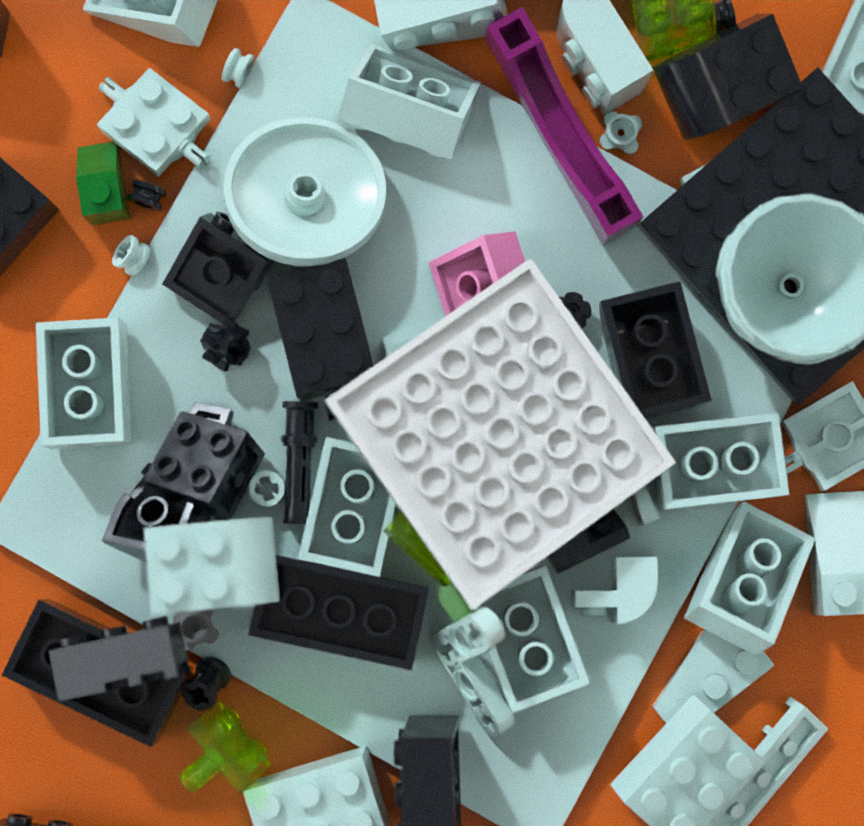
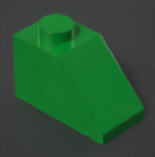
(101, 184)

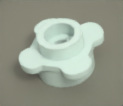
(625, 122)

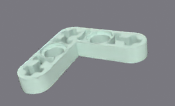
(459, 651)

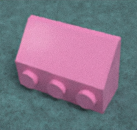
(474, 267)

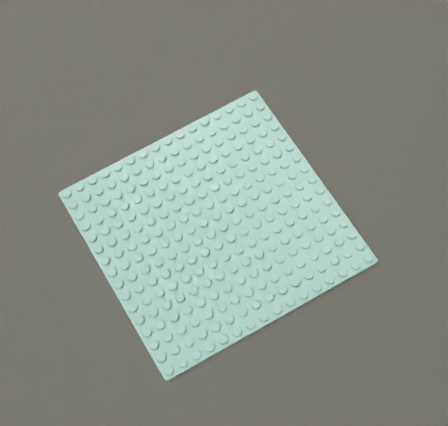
(433, 204)

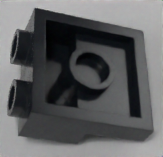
(217, 268)

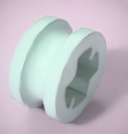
(237, 67)
(131, 255)
(260, 498)

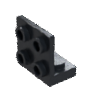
(206, 463)

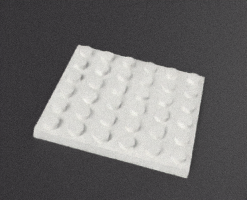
(500, 433)

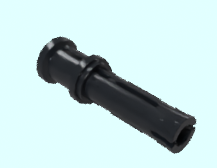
(299, 439)

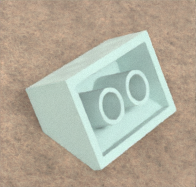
(408, 101)

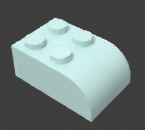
(601, 53)
(722, 462)
(347, 512)
(211, 565)
(750, 579)
(538, 649)

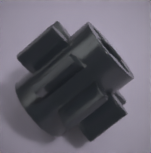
(225, 344)

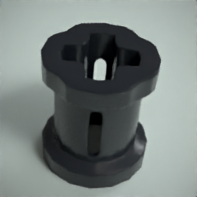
(210, 677)

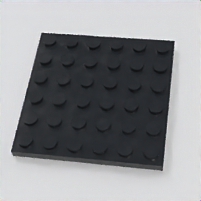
(796, 148)

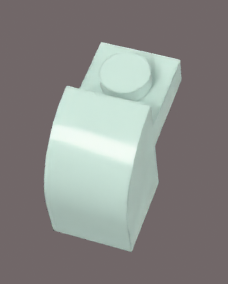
(631, 593)

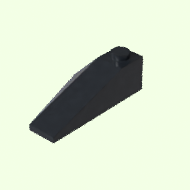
(156, 507)

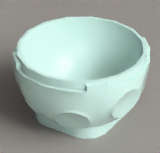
(820, 250)

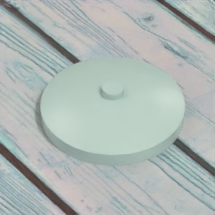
(304, 191)

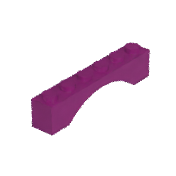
(584, 168)

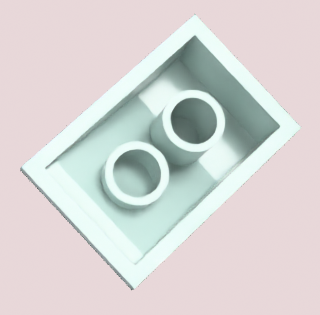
(165, 19)
(837, 552)

